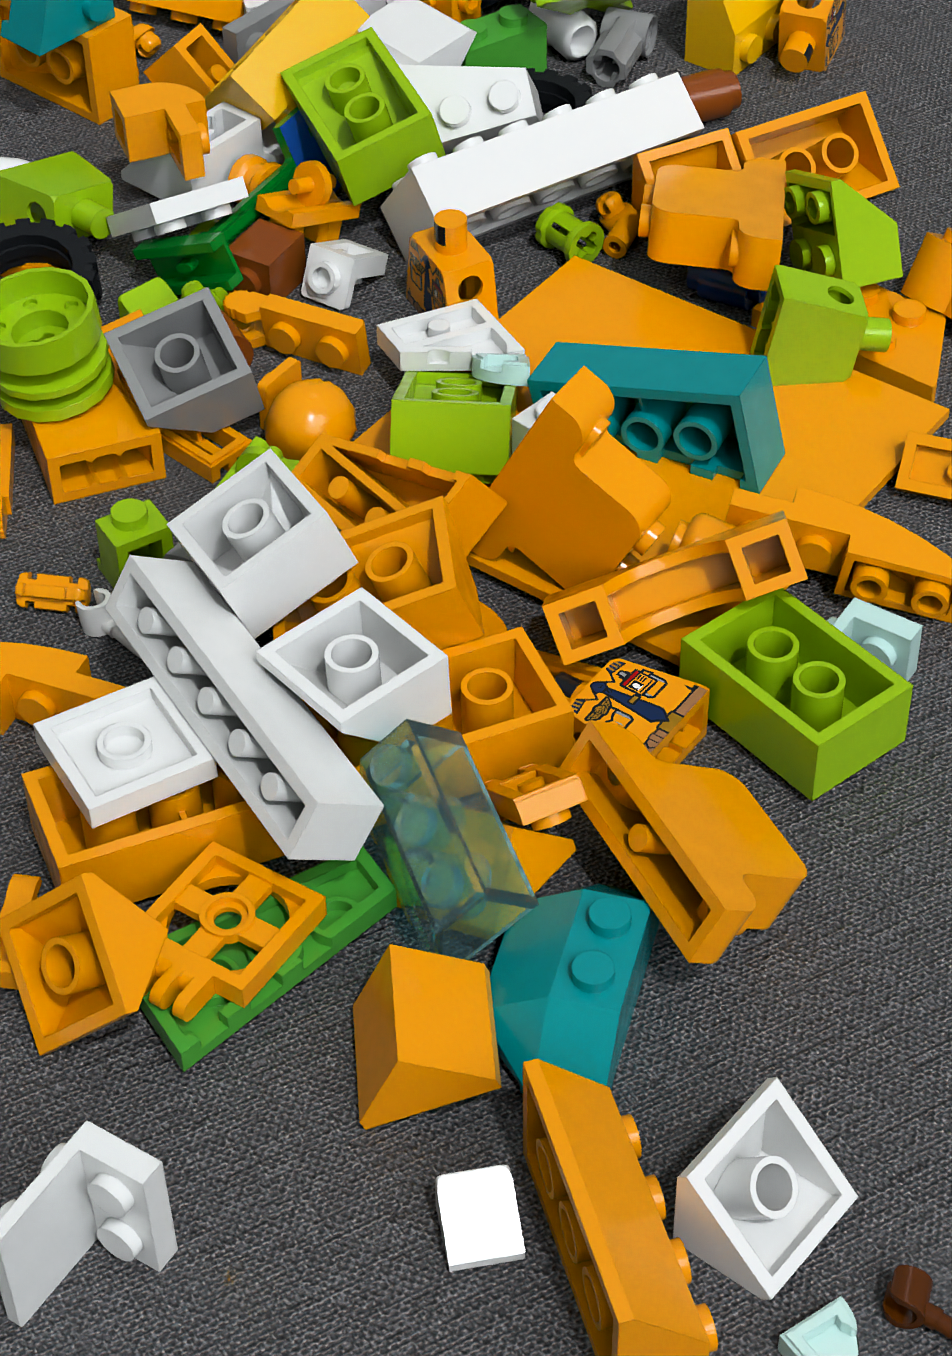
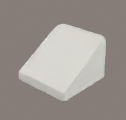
(479, 1217)

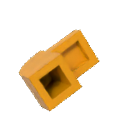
(162, 121)

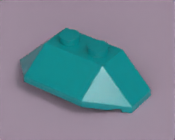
(572, 980)

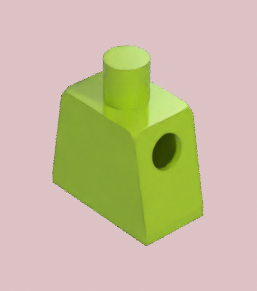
(60, 190)
(815, 328)

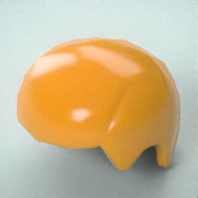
(305, 412)

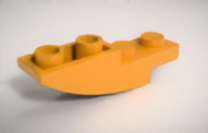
(864, 550)
(44, 682)

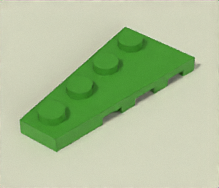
(355, 900)

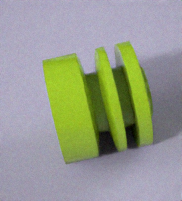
(51, 346)

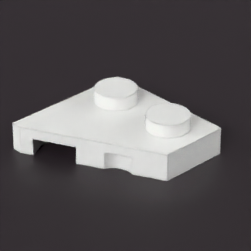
(445, 338)

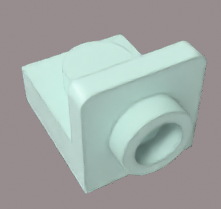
(882, 634)

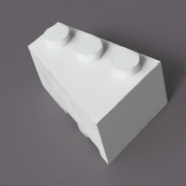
(474, 99)

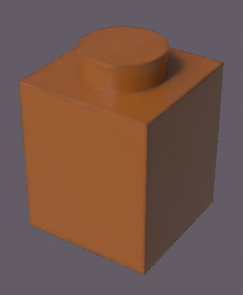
(270, 258)

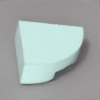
(501, 368)
(824, 1333)

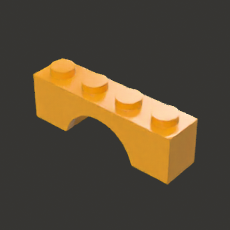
(672, 585)

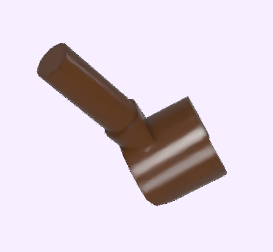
(908, 1304)

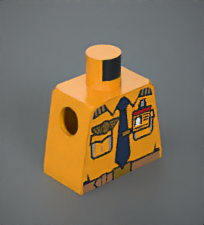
(810, 34)
(449, 266)
(653, 705)

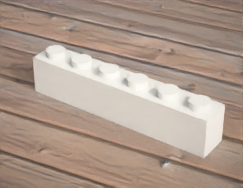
(243, 713)

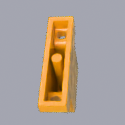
(718, 219)
(576, 491)
(686, 840)

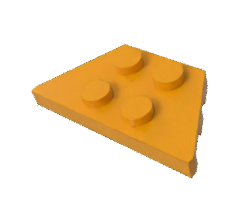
(915, 342)

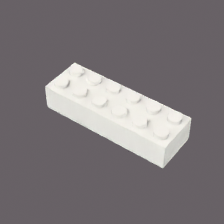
(542, 162)

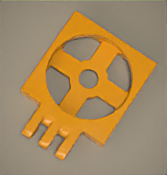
(186, 971)

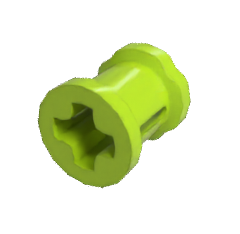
(571, 231)

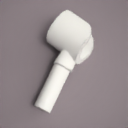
(97, 621)

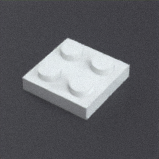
(178, 211)
(124, 751)

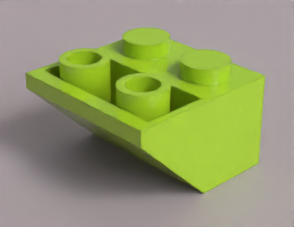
(839, 231)

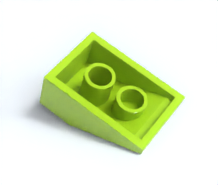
(362, 114)
(453, 422)

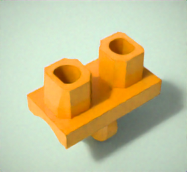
(309, 204)

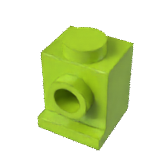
(130, 529)

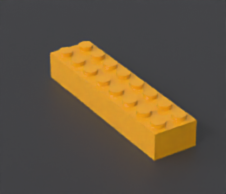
(499, 703)

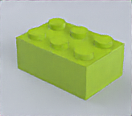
(797, 691)

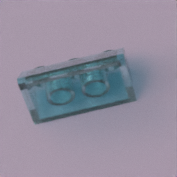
(444, 841)

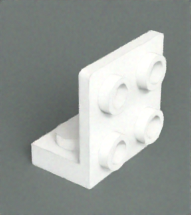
(83, 1194)

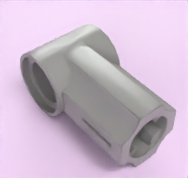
(621, 42)

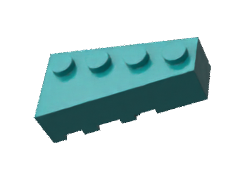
(681, 405)

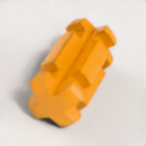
(52, 592)

